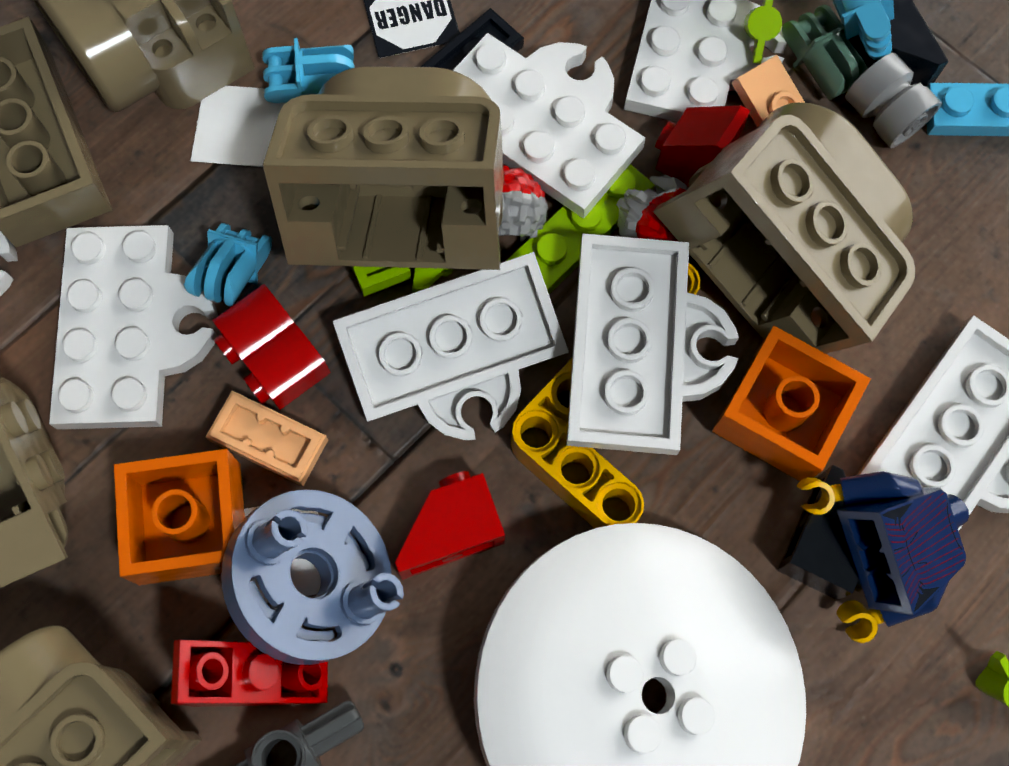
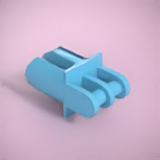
(870, 21)
(304, 67)
(228, 264)

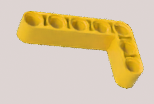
(546, 461)

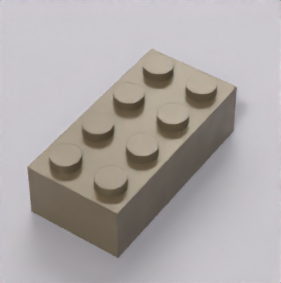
(44, 158)

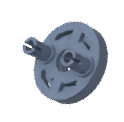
(348, 594)

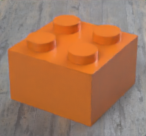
(791, 405)
(176, 515)

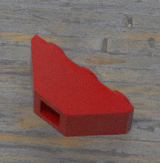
(241, 676)

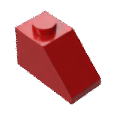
(698, 138)
(451, 525)

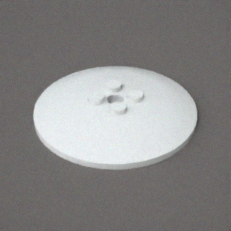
(607, 615)

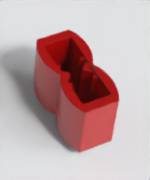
(271, 347)

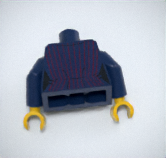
(900, 543)

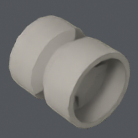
(888, 96)

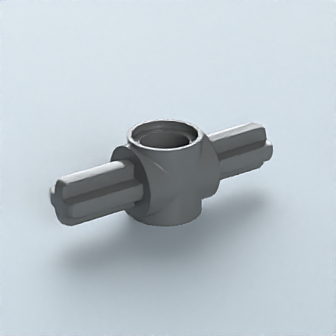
(309, 739)

